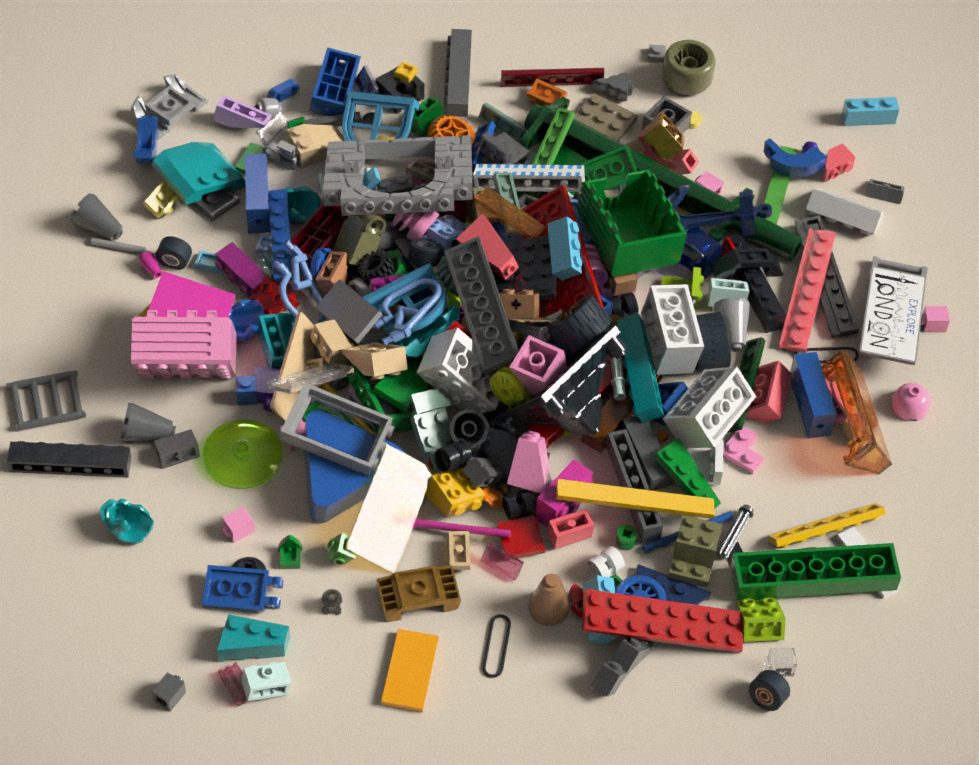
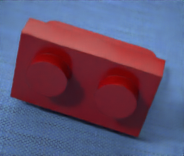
(268, 295)

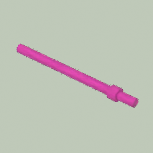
(459, 527)

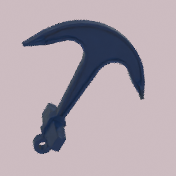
(745, 213)

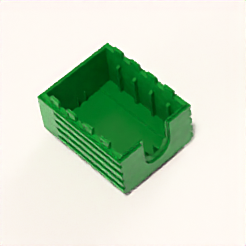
(633, 228)

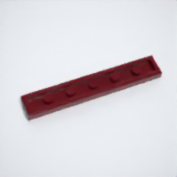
(569, 76)

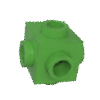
(337, 550)

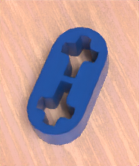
(284, 90)

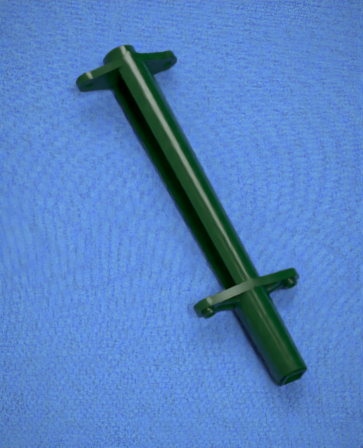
(697, 200)

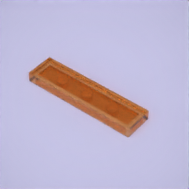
(509, 213)

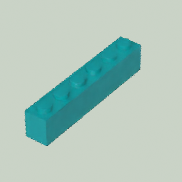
(640, 369)

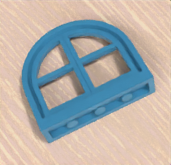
(380, 102)
(377, 297)

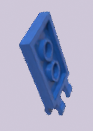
(240, 588)

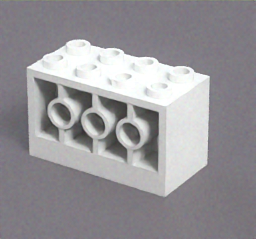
(672, 329)
(456, 370)
(709, 407)

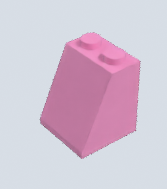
(538, 364)
(530, 464)

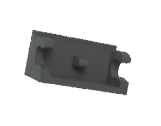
(177, 448)

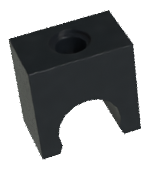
(393, 86)

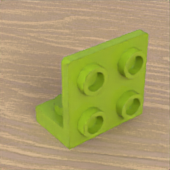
(762, 619)

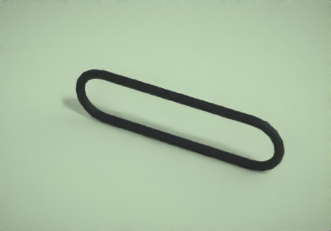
(834, 348)
(488, 644)

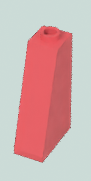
(497, 253)

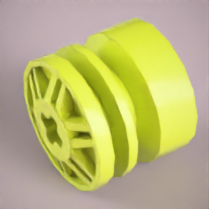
(507, 386)

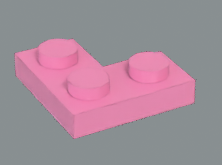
(738, 450)

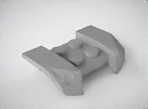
(169, 104)

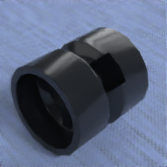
(625, 305)
(453, 456)
(519, 504)

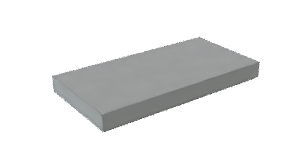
(349, 310)

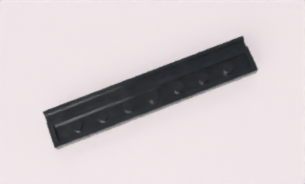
(833, 295)

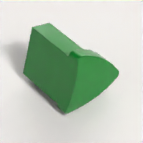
(290, 553)

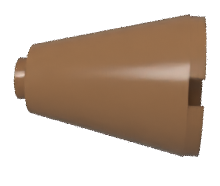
(549, 601)

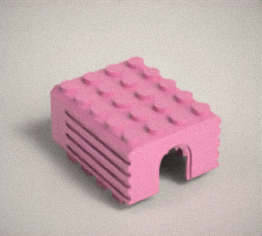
(183, 345)

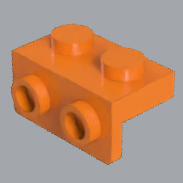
(544, 93)

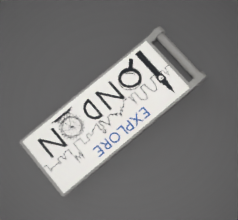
(893, 311)

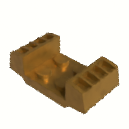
(418, 590)

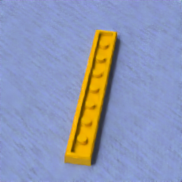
(635, 498)

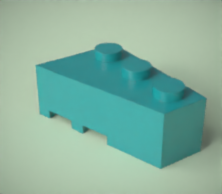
(275, 336)
(252, 638)

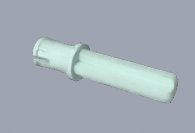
(618, 381)

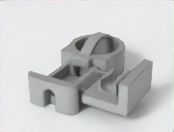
(282, 151)

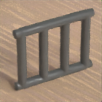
(52, 380)

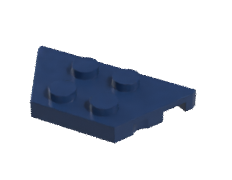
(675, 590)

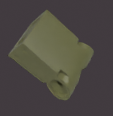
(359, 236)

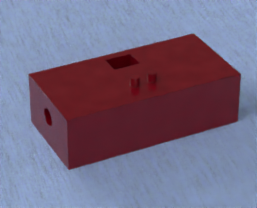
(319, 231)

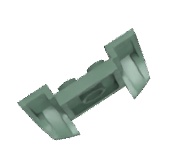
(431, 422)

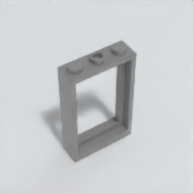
(294, 418)

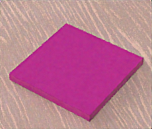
(185, 294)

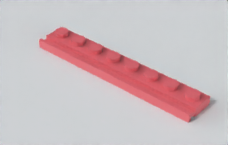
(807, 291)

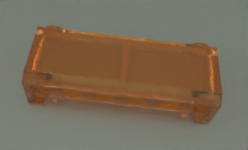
(868, 445)

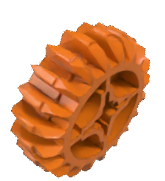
(450, 126)

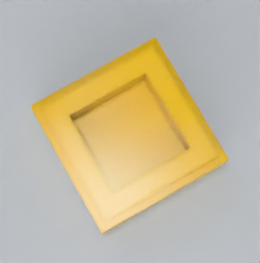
(406, 72)

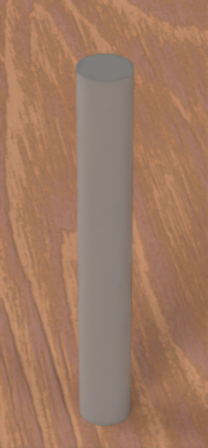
(117, 245)

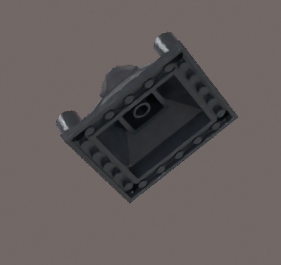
(572, 397)

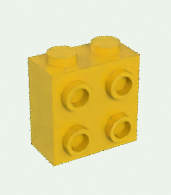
(455, 492)

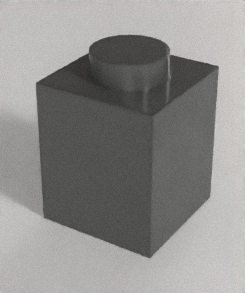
(169, 691)

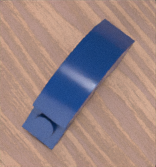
(147, 139)
(794, 164)

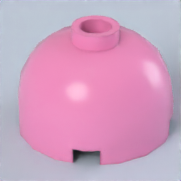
(911, 402)

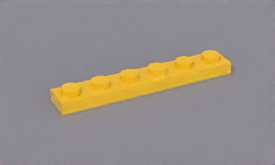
(820, 527)

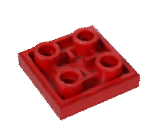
(524, 537)

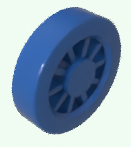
(645, 581)

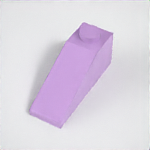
(239, 115)

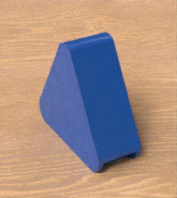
(329, 484)

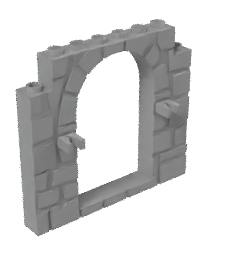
(345, 175)

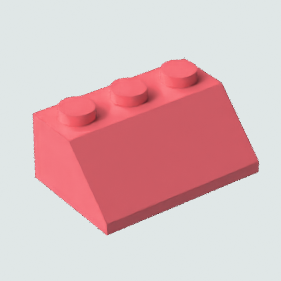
(770, 392)

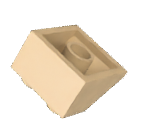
(330, 341)

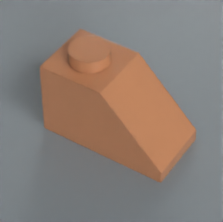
(332, 270)

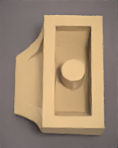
(455, 551)

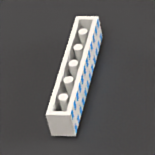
(532, 177)

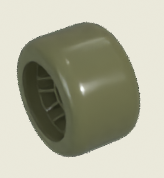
(688, 67)

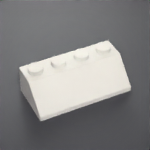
(845, 211)

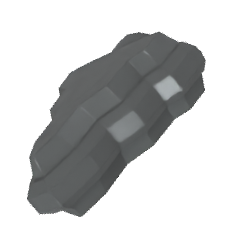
(615, 86)

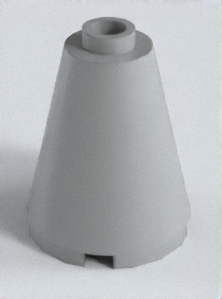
(736, 318)

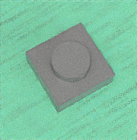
(656, 53)

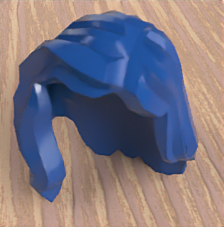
(245, 318)

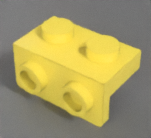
(161, 200)

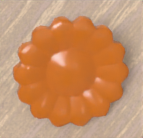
(492, 497)

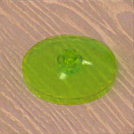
(242, 454)

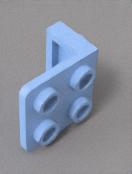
(444, 231)

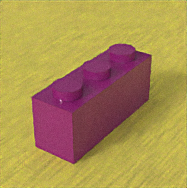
(239, 268)

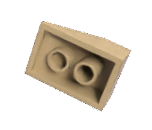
(312, 141)
(377, 359)

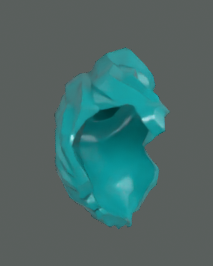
(302, 203)
(126, 520)

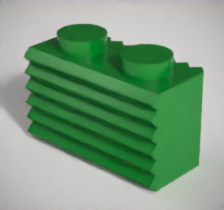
(425, 115)

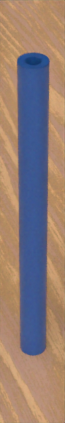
(673, 537)

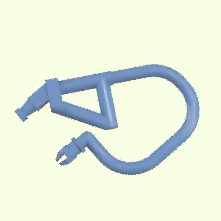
(298, 259)
(401, 331)

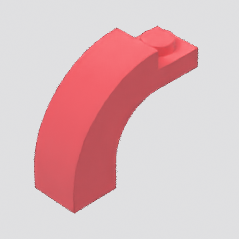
(683, 162)

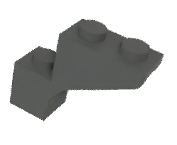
(626, 658)

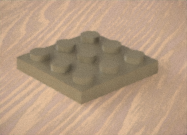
(606, 117)

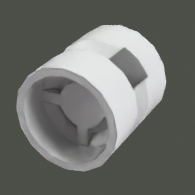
(606, 563)

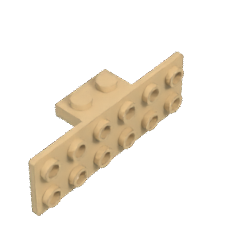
(297, 359)

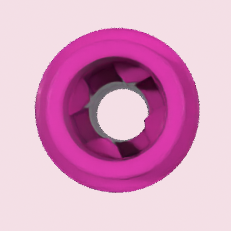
(149, 262)

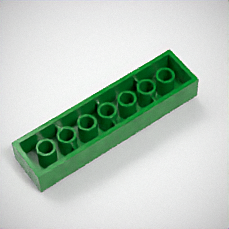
(815, 571)

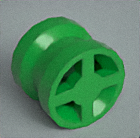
(624, 542)

